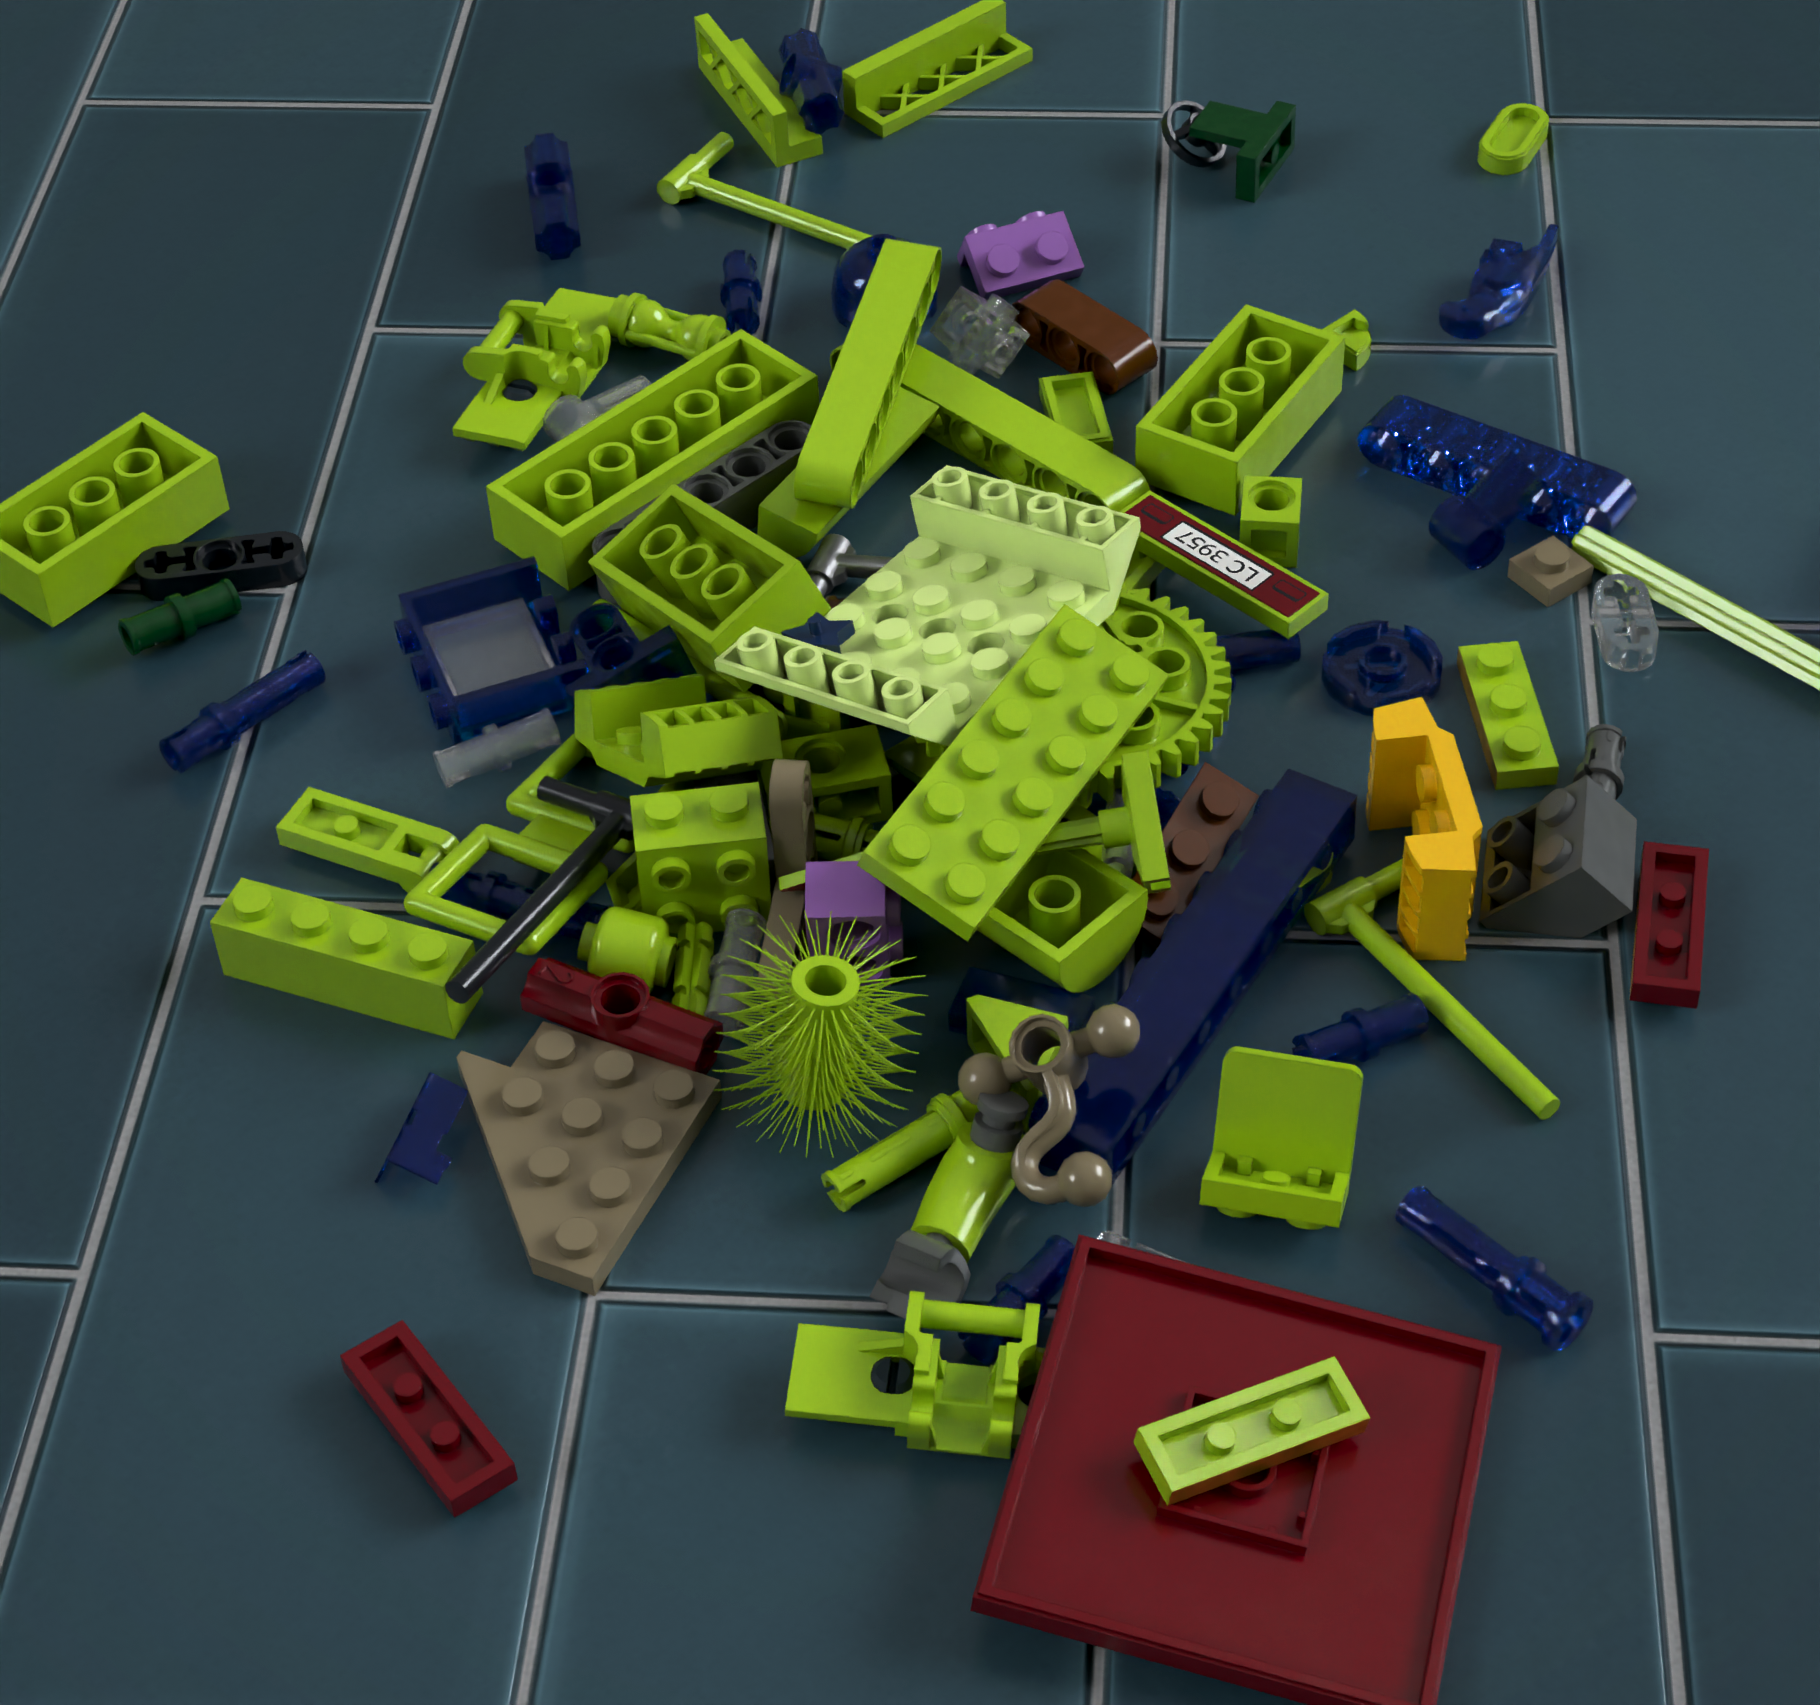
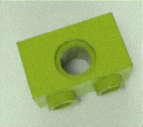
(846, 773)

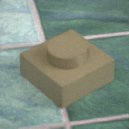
(1550, 571)

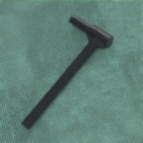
(612, 822)

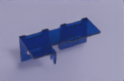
(417, 1143)

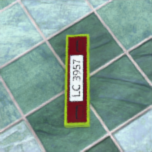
(1225, 566)

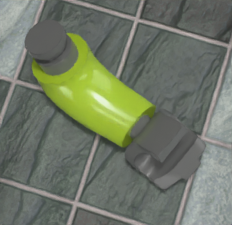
(956, 1207)

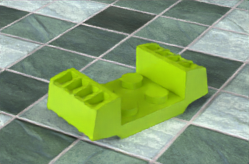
(671, 735)

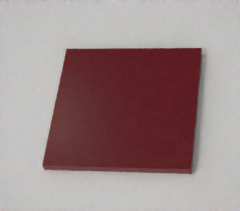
(1289, 1582)

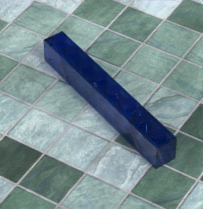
(1208, 964)

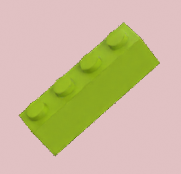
(342, 956)

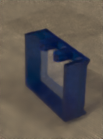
(488, 649)

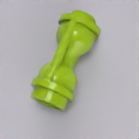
(648, 324)

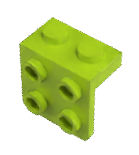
(701, 854)
(1283, 1138)

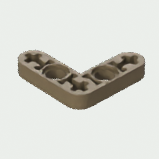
(793, 846)

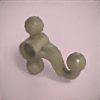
(1083, 1176)

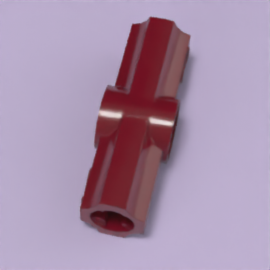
(621, 1013)

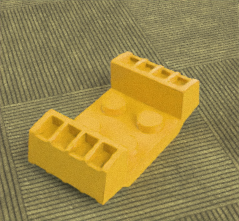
(1422, 784)

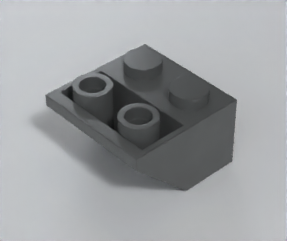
(1560, 864)

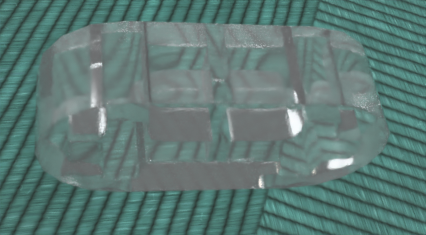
(1635, 620)

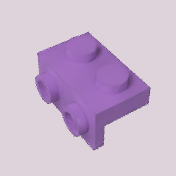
(1021, 254)

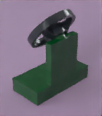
(1263, 140)

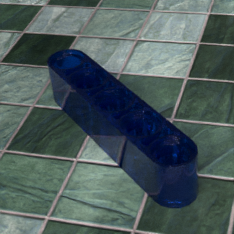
(1457, 451)

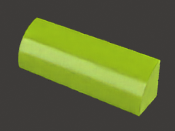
(801, 524)

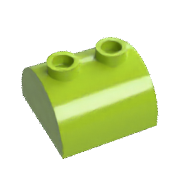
(1069, 917)

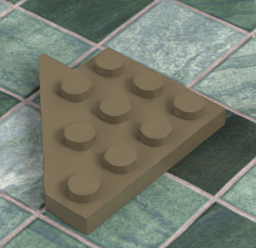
(583, 1143)

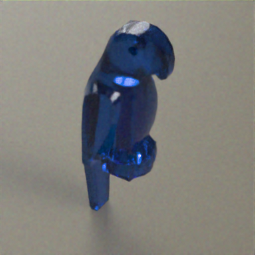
(1499, 288)

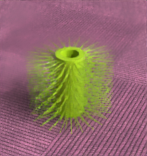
(818, 1033)

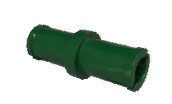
(179, 616)

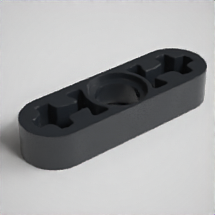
(276, 558)

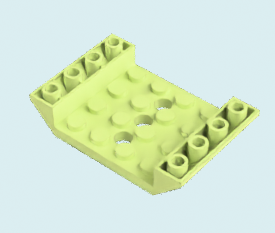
(952, 605)

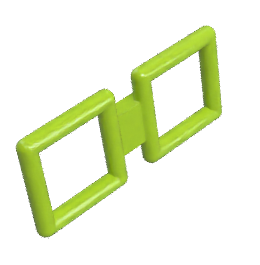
(541, 845)

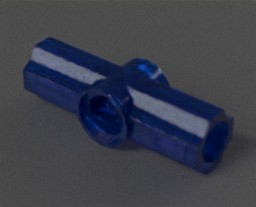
(811, 81)
(552, 196)

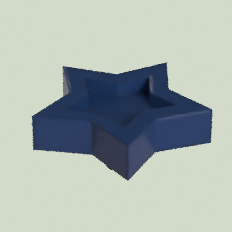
(822, 632)

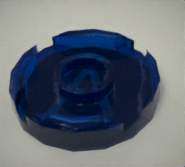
(1380, 666)

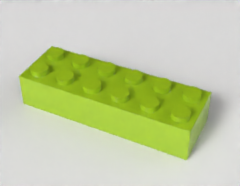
(641, 448)

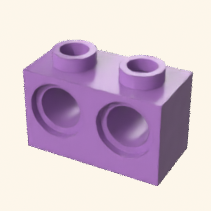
(848, 894)

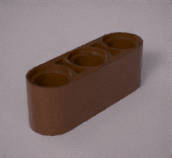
(1085, 336)

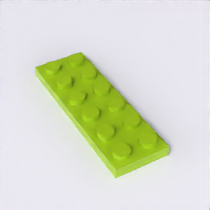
(1013, 772)

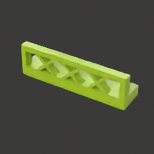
(925, 64)
(753, 95)

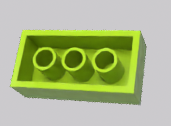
(1239, 408)
(100, 510)
(704, 578)

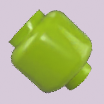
(629, 944)

